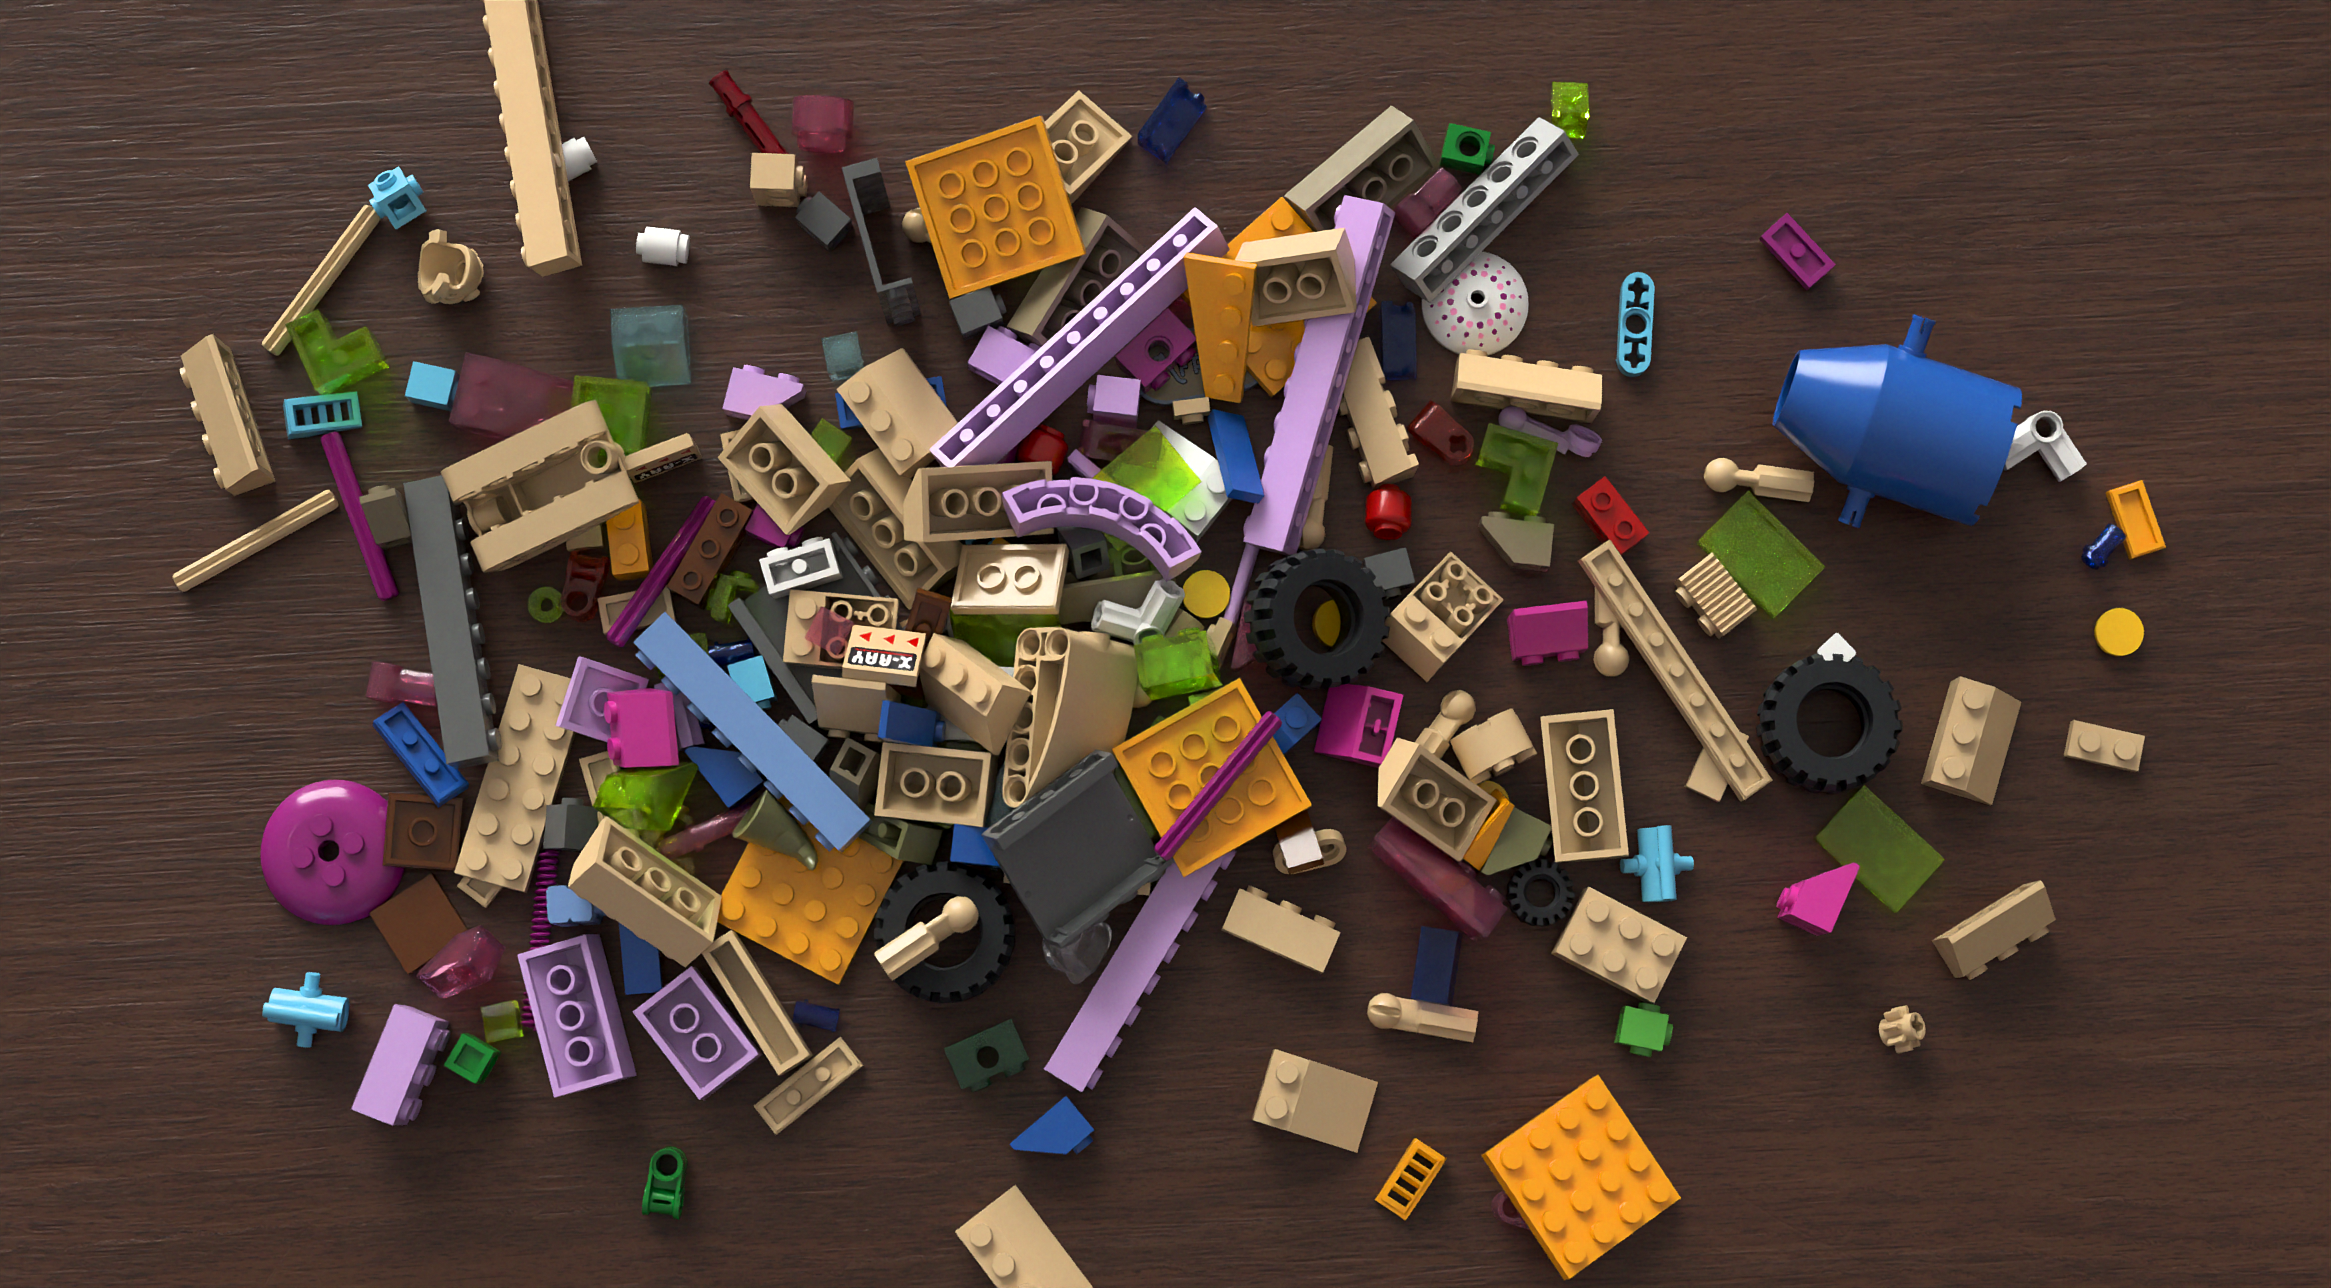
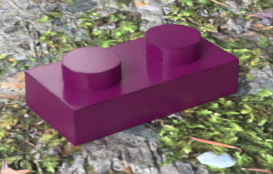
(1797, 251)

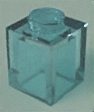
(843, 355)

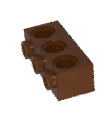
(711, 551)

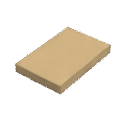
(1010, 579)

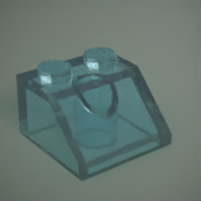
(651, 344)

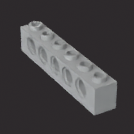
(1484, 209)

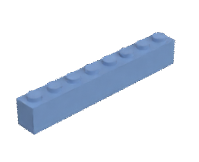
(752, 732)

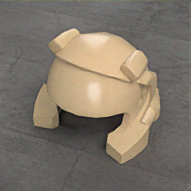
(448, 270)

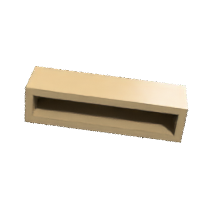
(756, 1003)

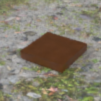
(421, 833)
(418, 922)

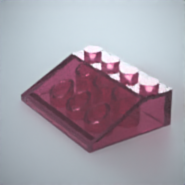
(1440, 879)

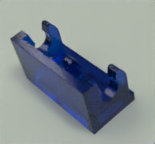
(1171, 121)
(1398, 340)
(1436, 966)

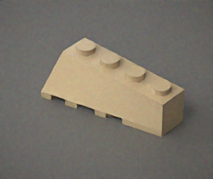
(1372, 422)

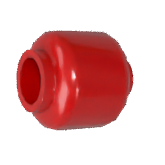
(1043, 445)
(1388, 512)

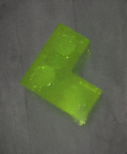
(334, 361)
(1526, 461)

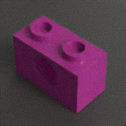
(1164, 332)

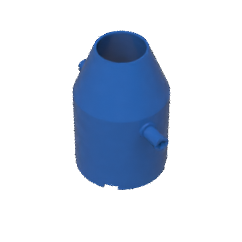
(1899, 425)

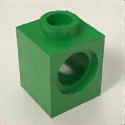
(1454, 159)
(472, 1058)

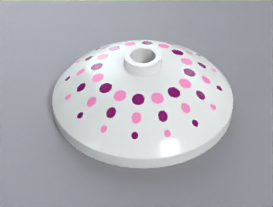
(1487, 326)

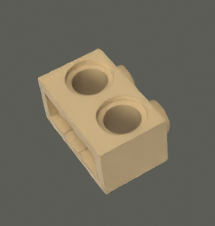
(777, 180)

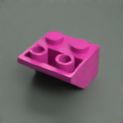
(1358, 724)

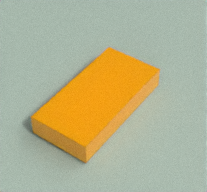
(2136, 519)

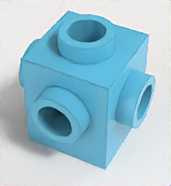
(396, 197)

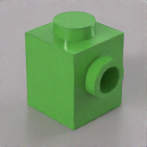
(1643, 1029)

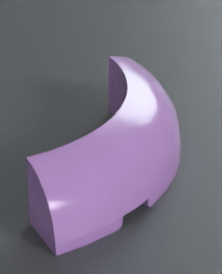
(1106, 509)

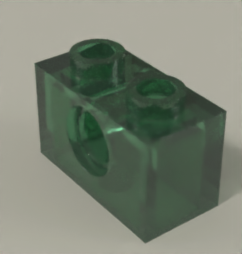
(964, 1056)

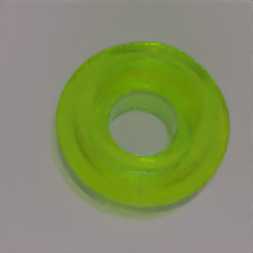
(538, 597)

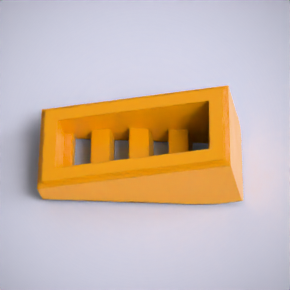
(1489, 831)
(1407, 1159)

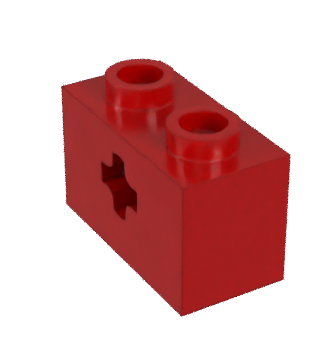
(1610, 516)

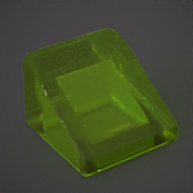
(502, 1021)

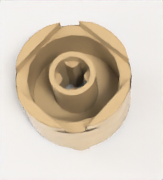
(1493, 747)

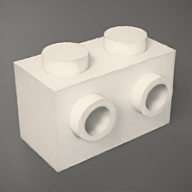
(801, 567)

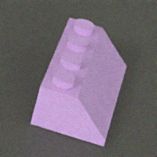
(576, 1014)

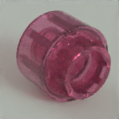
(822, 123)

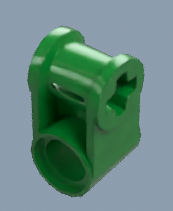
(665, 1185)

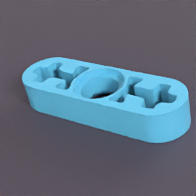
(1627, 297)

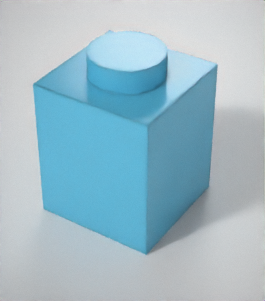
(432, 386)
(755, 680)

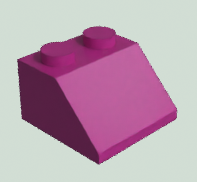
(1548, 632)
(641, 728)
(1817, 900)

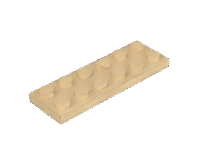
(515, 790)

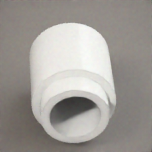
(577, 157)
(663, 246)

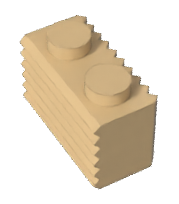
(1714, 597)

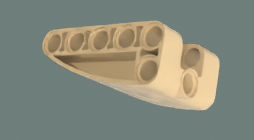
(541, 487)
(1076, 705)

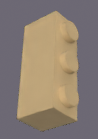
(1281, 929)

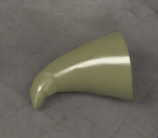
(774, 828)

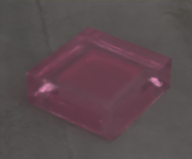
(829, 631)

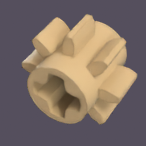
(1902, 1029)

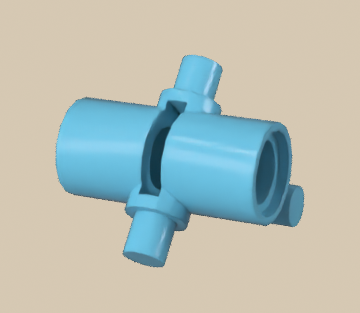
(1657, 864)
(307, 1009)

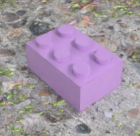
(697, 1033)
(401, 1065)

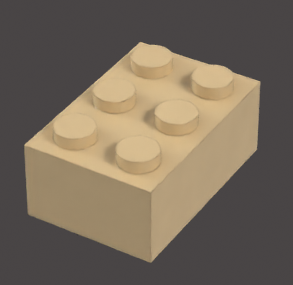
(1619, 945)

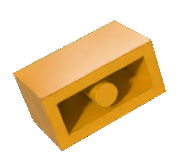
(630, 543)

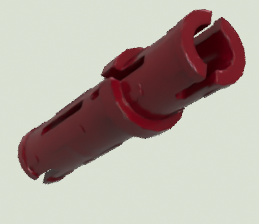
(740, 107)

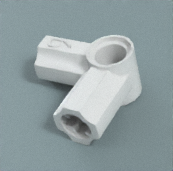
(2055, 449)
(1144, 621)

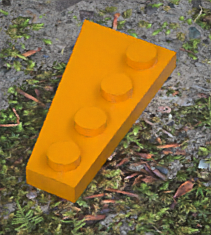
(1222, 315)

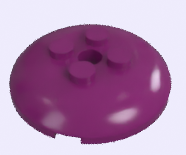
(295, 858)

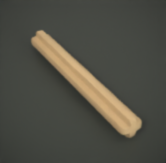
(323, 277)
(255, 540)

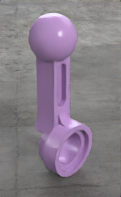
(1576, 438)

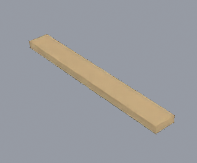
(1675, 670)

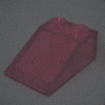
(506, 398)

